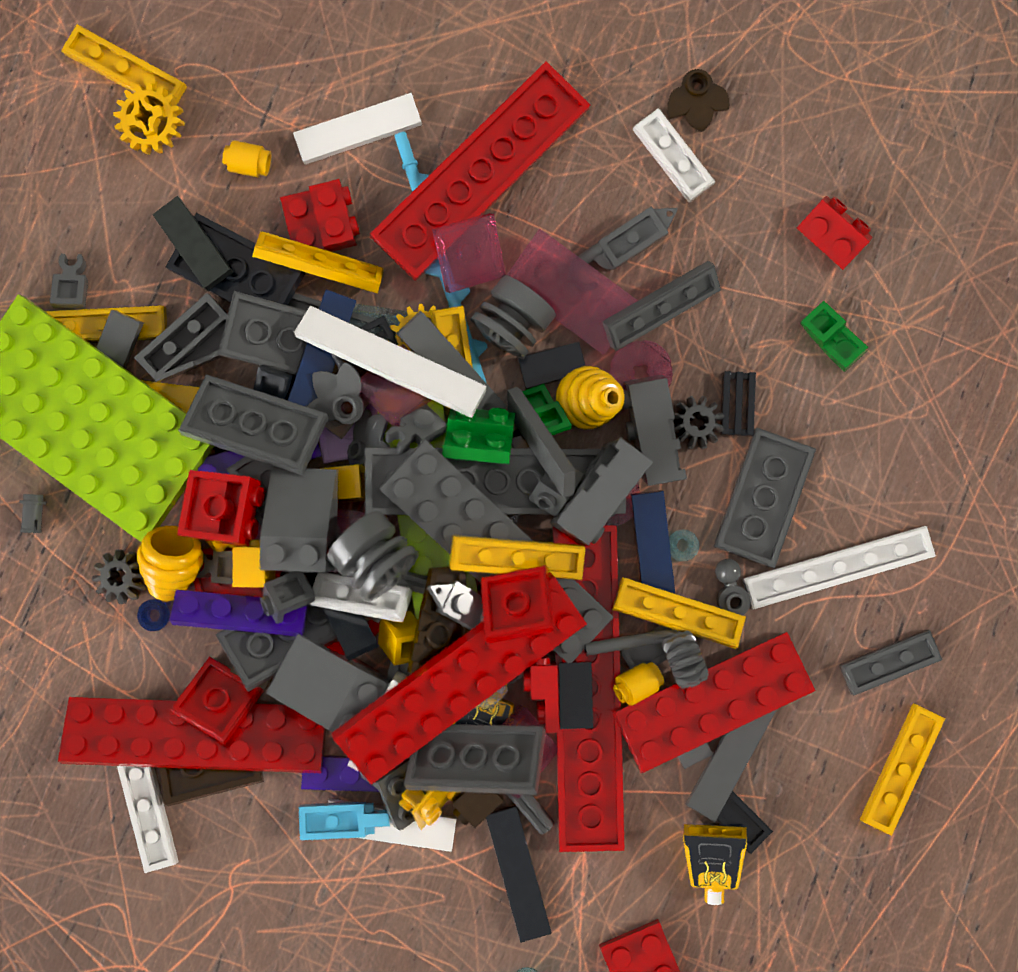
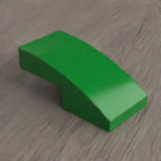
(833, 336)
(549, 411)

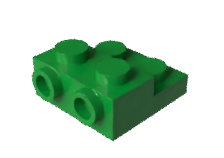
(480, 438)

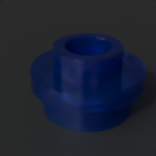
(144, 619)

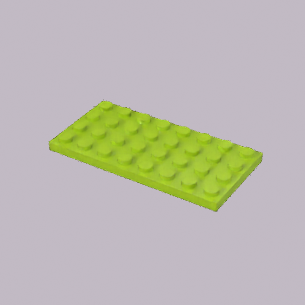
(91, 421)

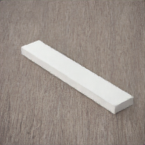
(390, 361)
(839, 567)

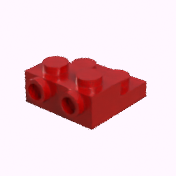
(321, 216)
(220, 508)
(542, 683)

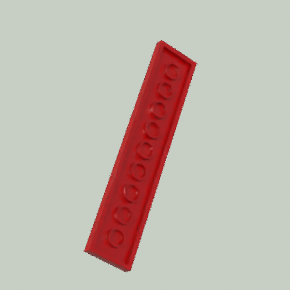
(592, 757)

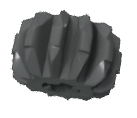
(701, 413)
(110, 573)
(685, 659)

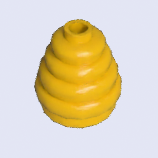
(589, 397)
(168, 561)

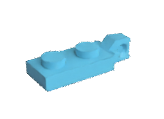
(340, 820)

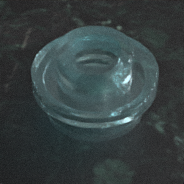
(693, 545)

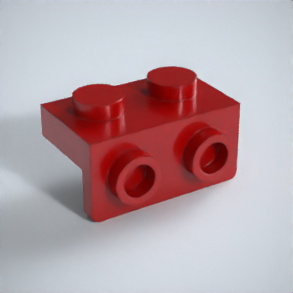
(835, 231)

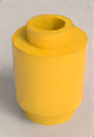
(247, 159)
(638, 683)

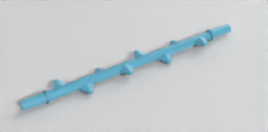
(455, 298)

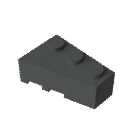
(186, 342)
(653, 428)
(601, 491)

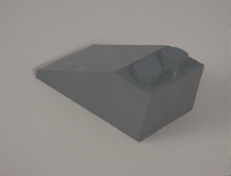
(299, 520)
(324, 684)

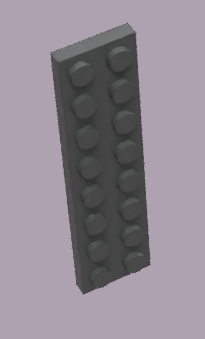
(503, 484)
(450, 505)

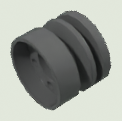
(516, 313)
(373, 555)

